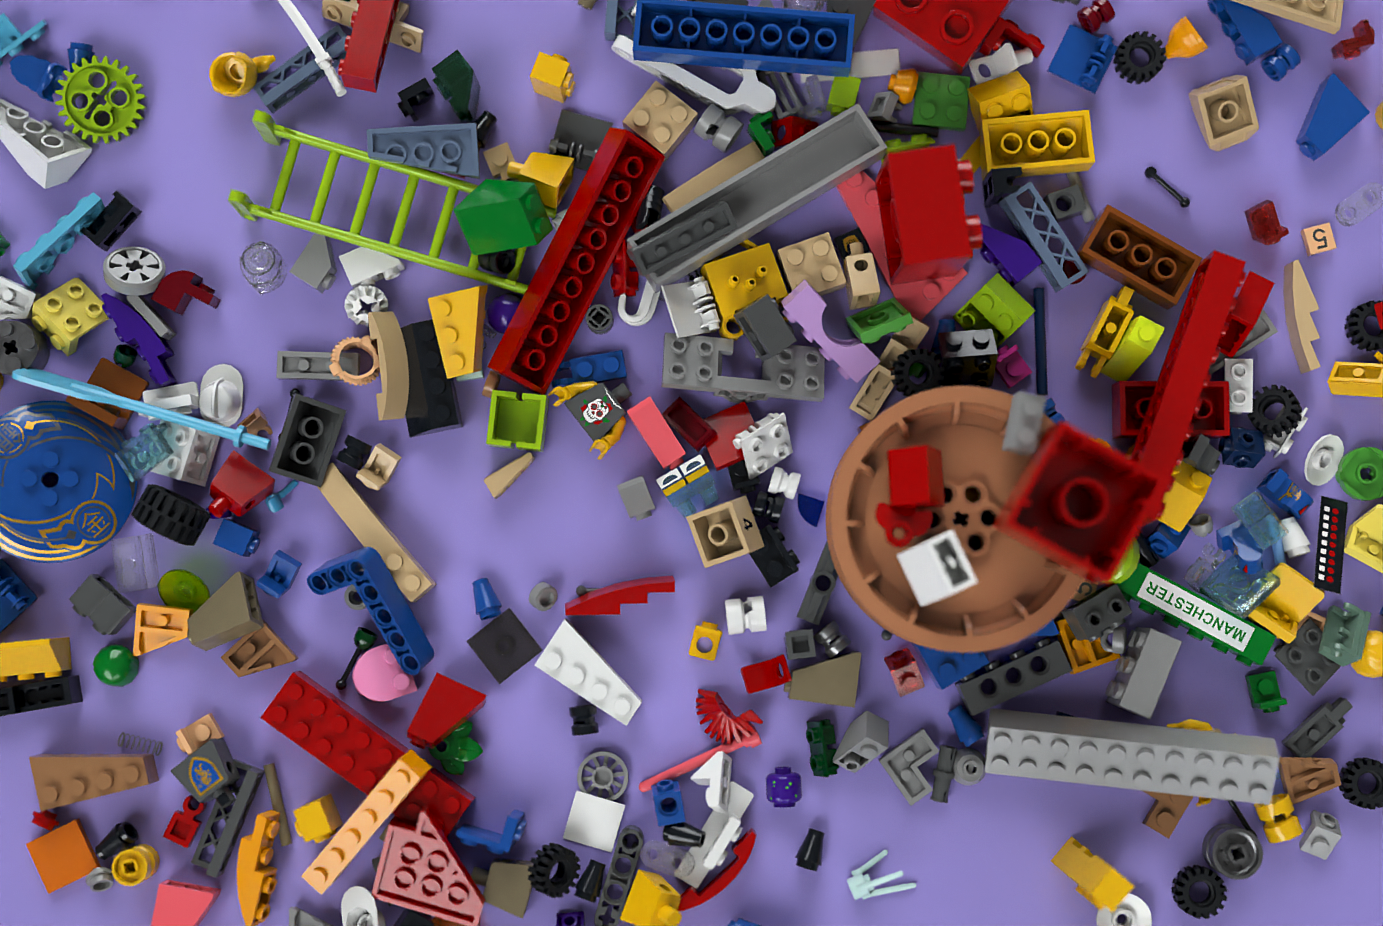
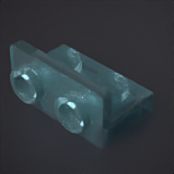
(144, 452)

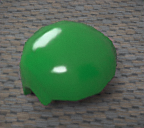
(115, 665)

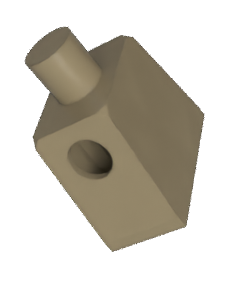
(506, 884)

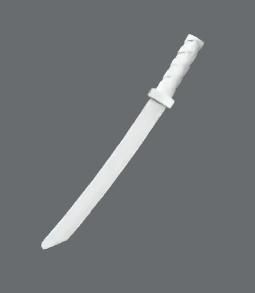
(322, 58)

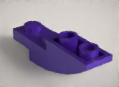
(136, 331)

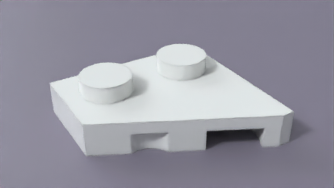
(16, 300)

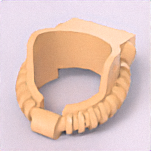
(350, 343)

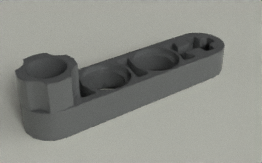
(620, 878)

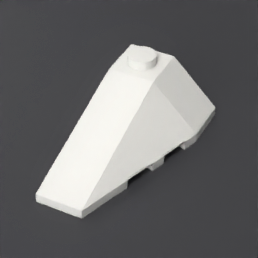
(39, 149)

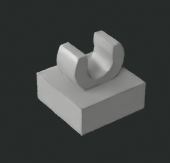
(883, 107)

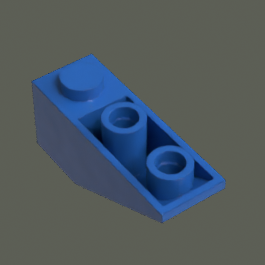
(1248, 29)

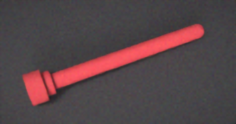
(700, 760)

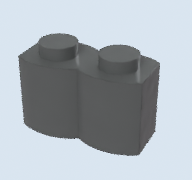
(102, 605)

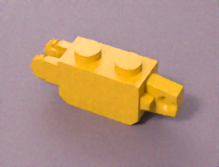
(1106, 331)

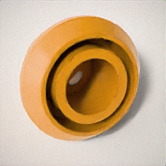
(904, 84)

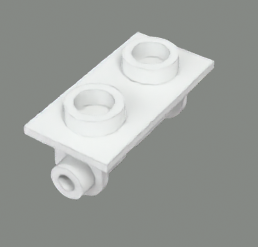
(1240, 377)
(1283, 443)

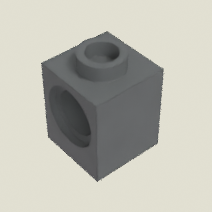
(1072, 197)

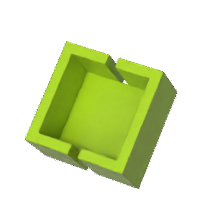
(517, 420)

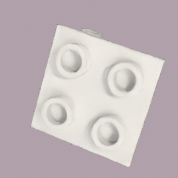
(690, 308)
(764, 443)

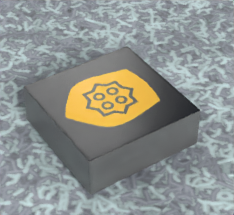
(848, 238)

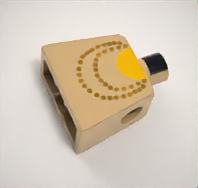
(861, 278)

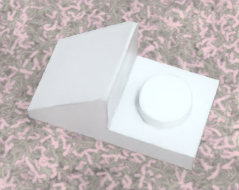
(717, 774)

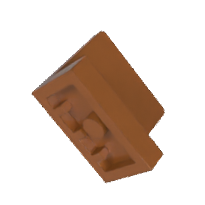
(117, 381)

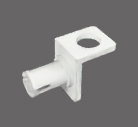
(1001, 62)

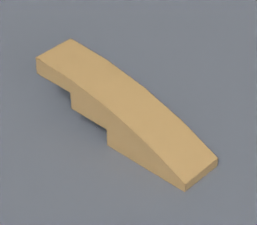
(713, 176)
(1298, 305)
(879, 381)

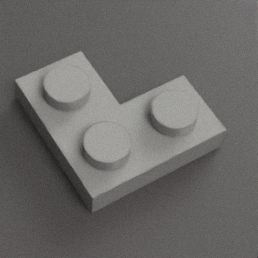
(902, 765)

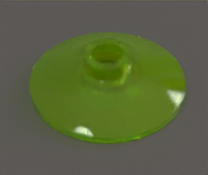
(183, 589)

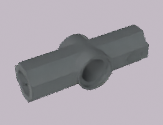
(814, 599)

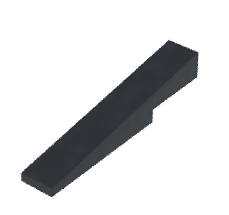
(40, 695)

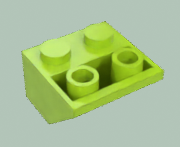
(995, 308)

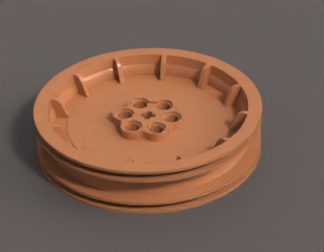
(1015, 585)

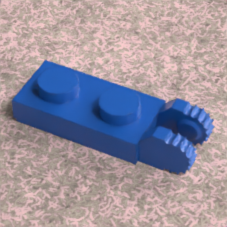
(593, 368)

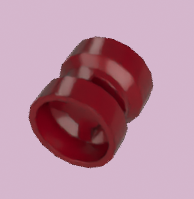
(1093, 16)

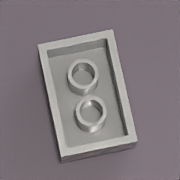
(1142, 671)

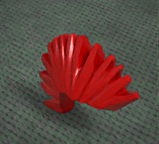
(723, 720)

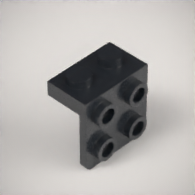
(968, 358)

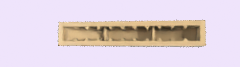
(374, 533)

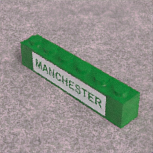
(1197, 615)

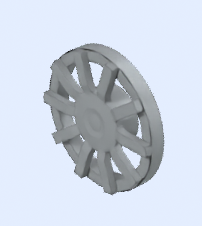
(603, 776)

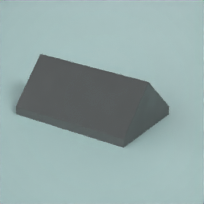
(307, 440)

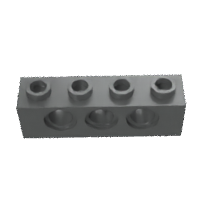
(1053, 666)

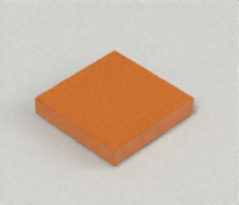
(63, 855)

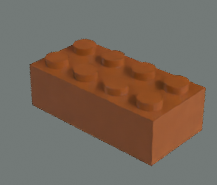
(1138, 257)

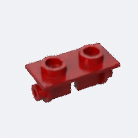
(622, 279)

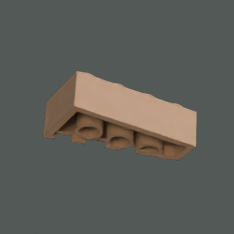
(80, 777)

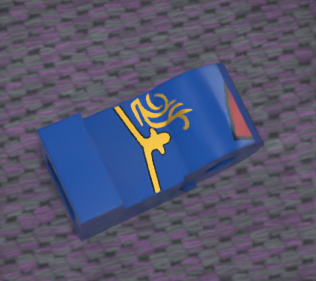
(1285, 493)
(1242, 545)

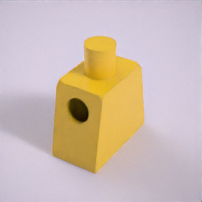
(549, 173)
(651, 902)

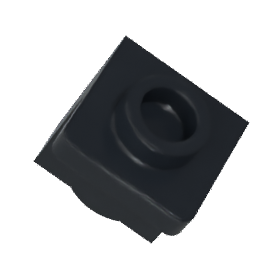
(415, 94)
(740, 478)

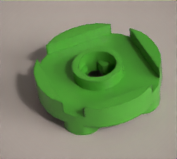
(1350, 477)

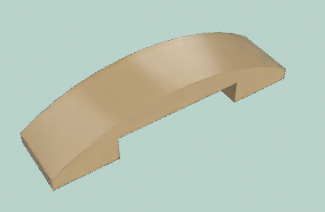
(393, 365)

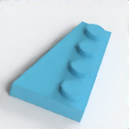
(58, 241)

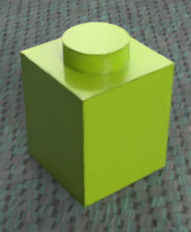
(842, 94)

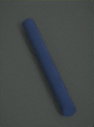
(1040, 341)

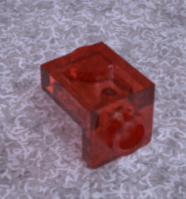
(1353, 47)
(1264, 223)
(904, 672)

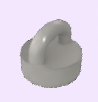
(543, 596)
(1119, 640)

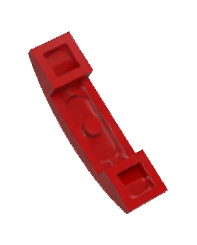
(742, 848)

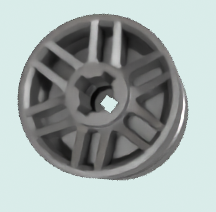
(1246, 855)

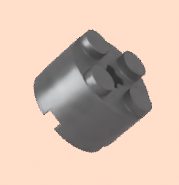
(30, 343)

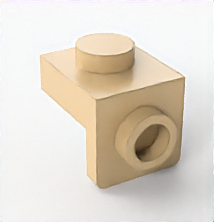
(379, 467)

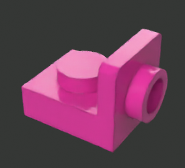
(1011, 366)

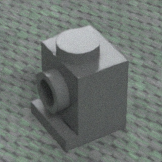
(799, 644)

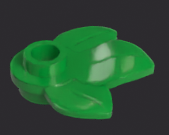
(459, 750)

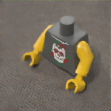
(596, 411)

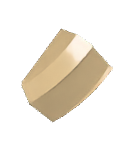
(1225, 112)

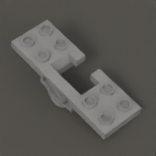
(697, 365)

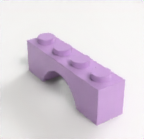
(851, 355)

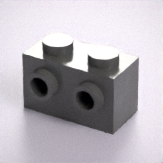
(765, 327)
(1097, 612)

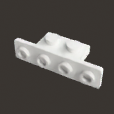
(719, 831)

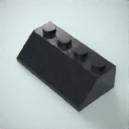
(431, 396)

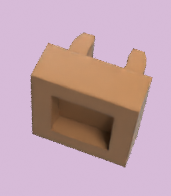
(255, 422)

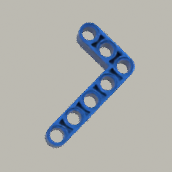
(382, 599)

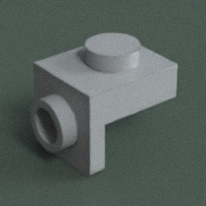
(1321, 835)

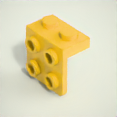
(1287, 603)

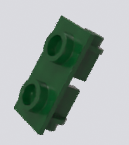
(819, 736)

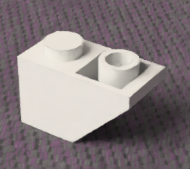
(369, 266)

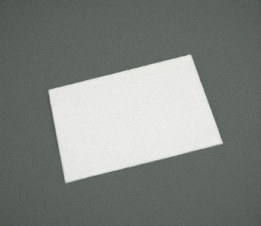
(594, 821)

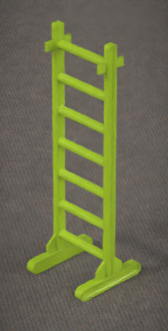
(273, 135)

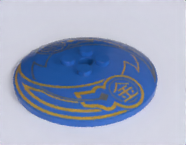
(92, 488)

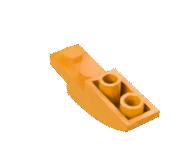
(254, 876)

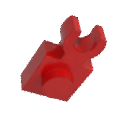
(184, 824)

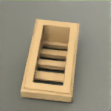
(503, 478)

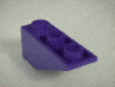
(1008, 254)

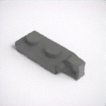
(1317, 728)

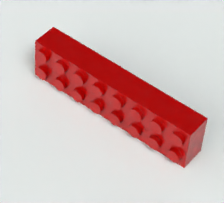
(359, 749)

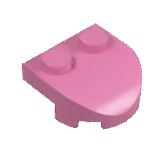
(380, 676)

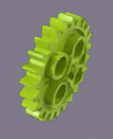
(81, 84)

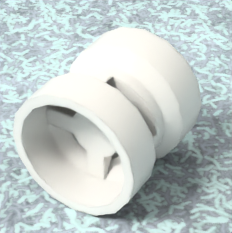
(784, 483)

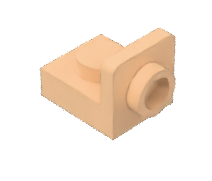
(198, 734)

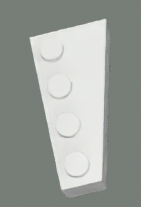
(583, 670)

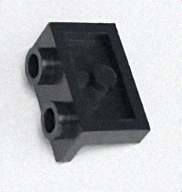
(773, 559)

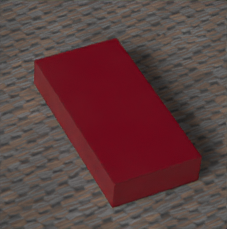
(688, 424)

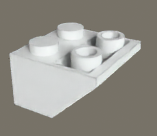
(937, 568)

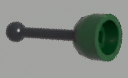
(363, 640)

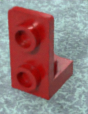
(1010, 30)

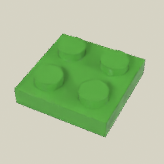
(941, 101)
(879, 321)

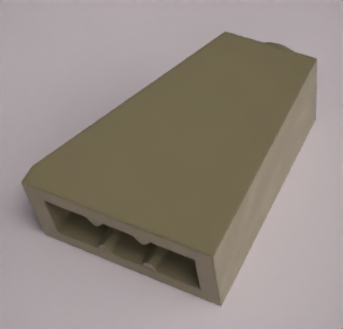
(226, 614)
(827, 681)

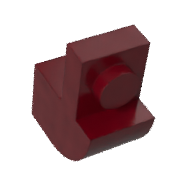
(178, 289)

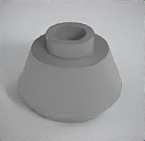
(970, 758)

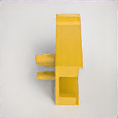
(742, 280)

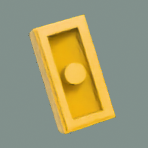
(1356, 379)

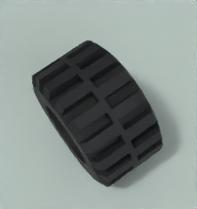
(170, 515)

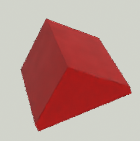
(915, 477)

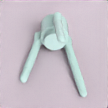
(863, 887)

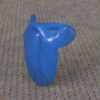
(38, 75)

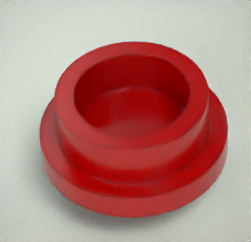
(45, 819)

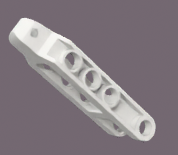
(750, 96)

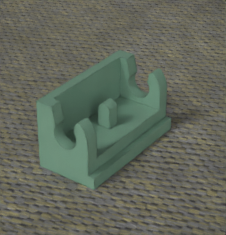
(1344, 634)

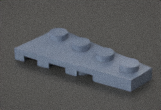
(431, 147)

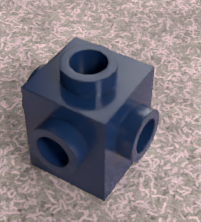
(1242, 448)

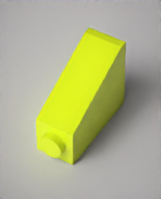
(1133, 348)

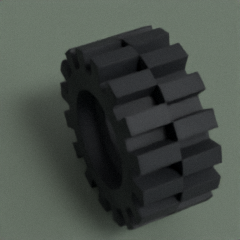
(1147, 44)
(1357, 330)
(902, 368)
(1282, 423)
(1350, 783)
(543, 866)
(1215, 896)

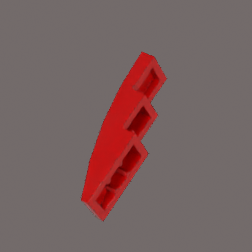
(608, 599)

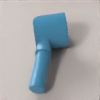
(274, 500)

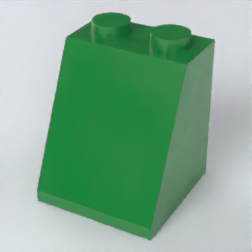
(502, 216)

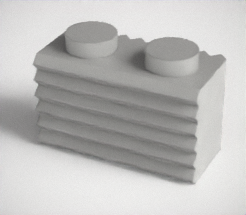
(1023, 423)

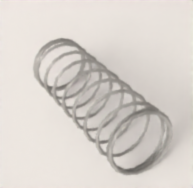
(122, 742)

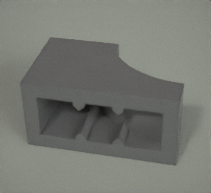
(1201, 454)

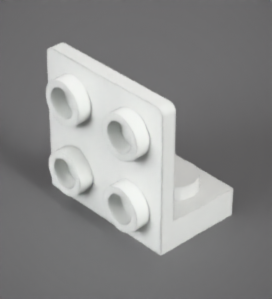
(191, 456)

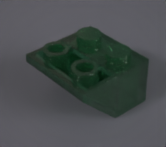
(458, 82)

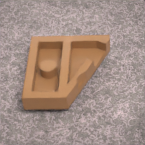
(258, 652)
(1307, 776)

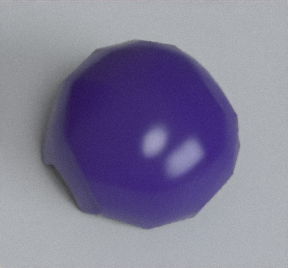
(502, 310)

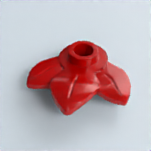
(902, 518)

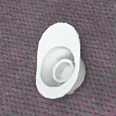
(221, 395)
(360, 908)

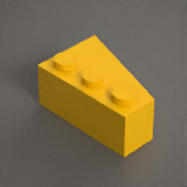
(459, 329)
(1095, 878)

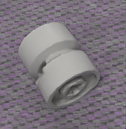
(721, 137)

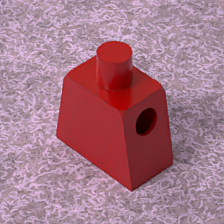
(239, 486)

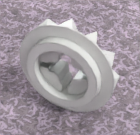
(367, 294)

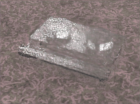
(135, 563)

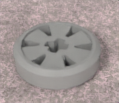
(120, 273)

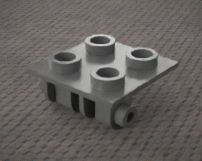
(578, 138)
(1303, 659)

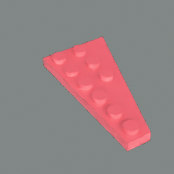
(862, 201)

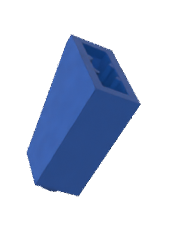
(1330, 117)

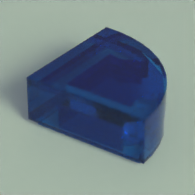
(809, 509)

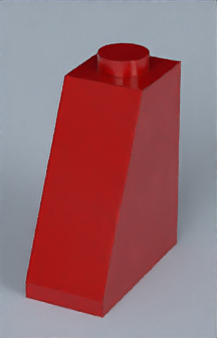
(1242, 319)
(443, 711)

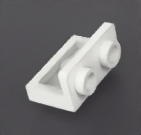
(177, 398)

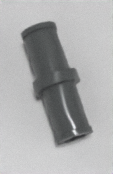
(943, 773)

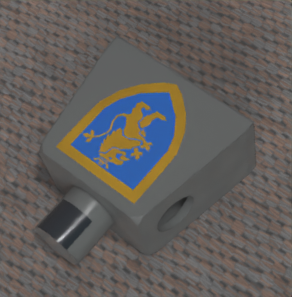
(209, 773)

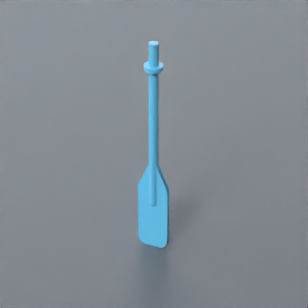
(98, 394)

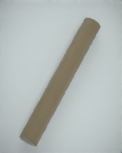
(277, 803)

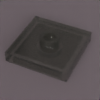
(504, 645)

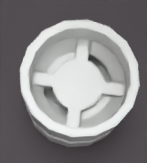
(745, 615)

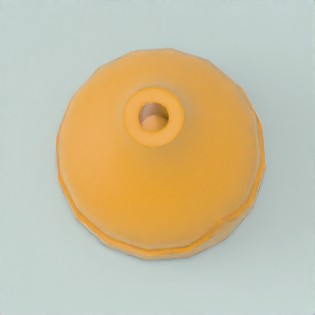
(1184, 40)

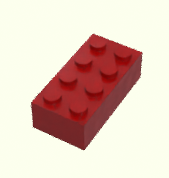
(1132, 399)

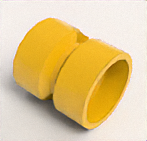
(1280, 827)
(142, 862)

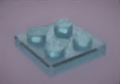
(1237, 590)

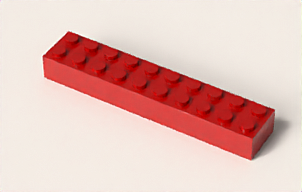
(576, 260)
(1186, 369)

